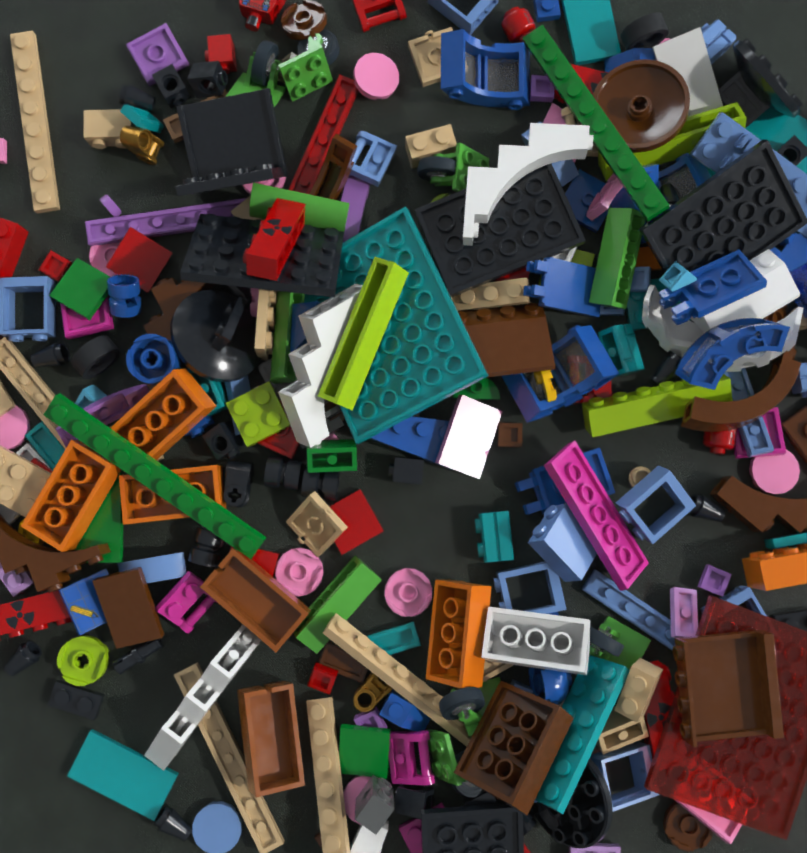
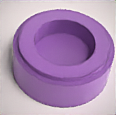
(110, 205)

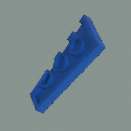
(416, 437)

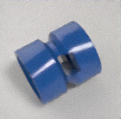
(124, 295)

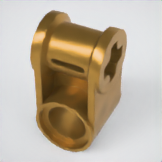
(141, 143)
(374, 688)

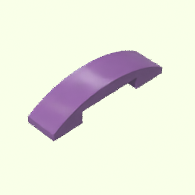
(355, 194)
(110, 408)

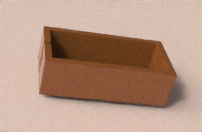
(255, 599)
(270, 738)

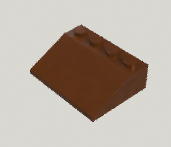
(511, 339)
(514, 746)

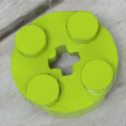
(70, 665)

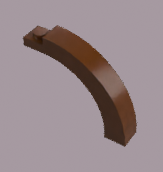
(335, 169)
(724, 416)

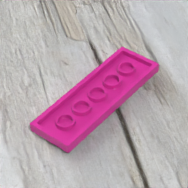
(597, 515)

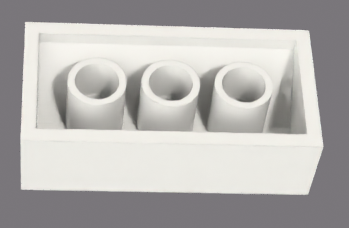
(777, 293)
(537, 640)

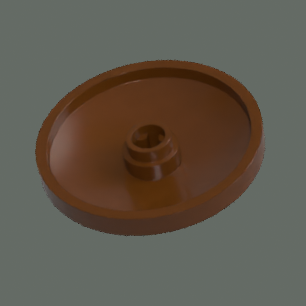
(644, 102)

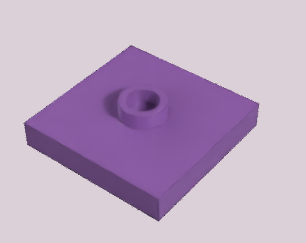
(156, 51)

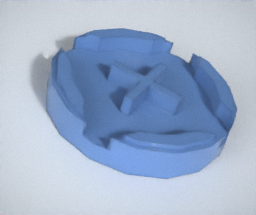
(217, 827)

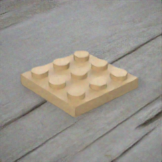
(265, 323)

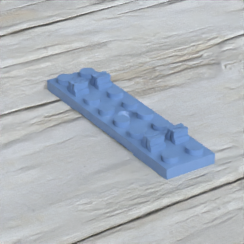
(728, 140)

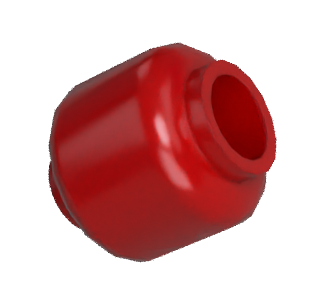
(517, 24)
(720, 441)

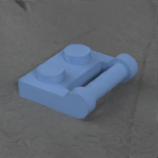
(376, 160)

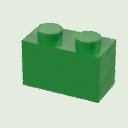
(332, 456)

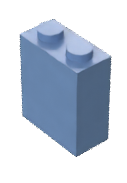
(563, 543)

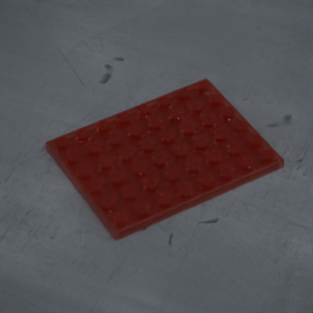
(751, 776)

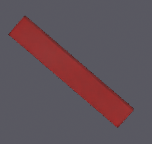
(328, 126)

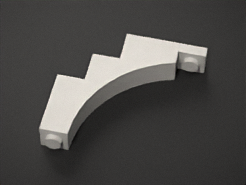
(545, 146)
(323, 330)
(202, 697)

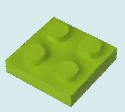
(258, 414)

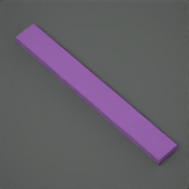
(155, 223)

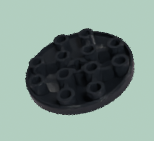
(756, 86)
(215, 335)
(586, 815)

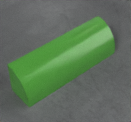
(319, 211)
(617, 258)
(281, 366)
(339, 597)

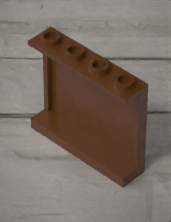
(728, 686)

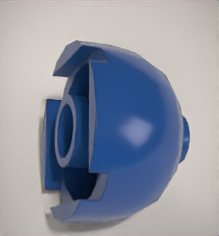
(550, 684)

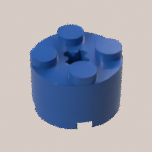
(145, 351)

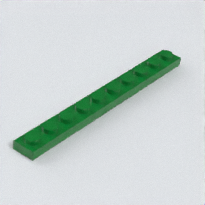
(588, 112)
(154, 475)

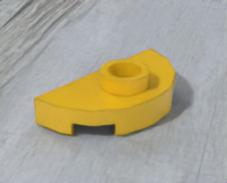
(543, 378)

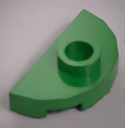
(481, 390)

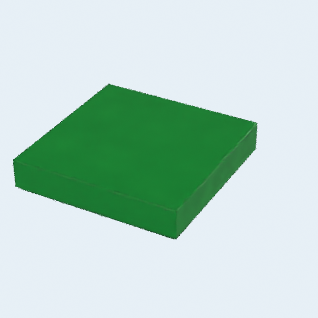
(82, 289)
(364, 750)

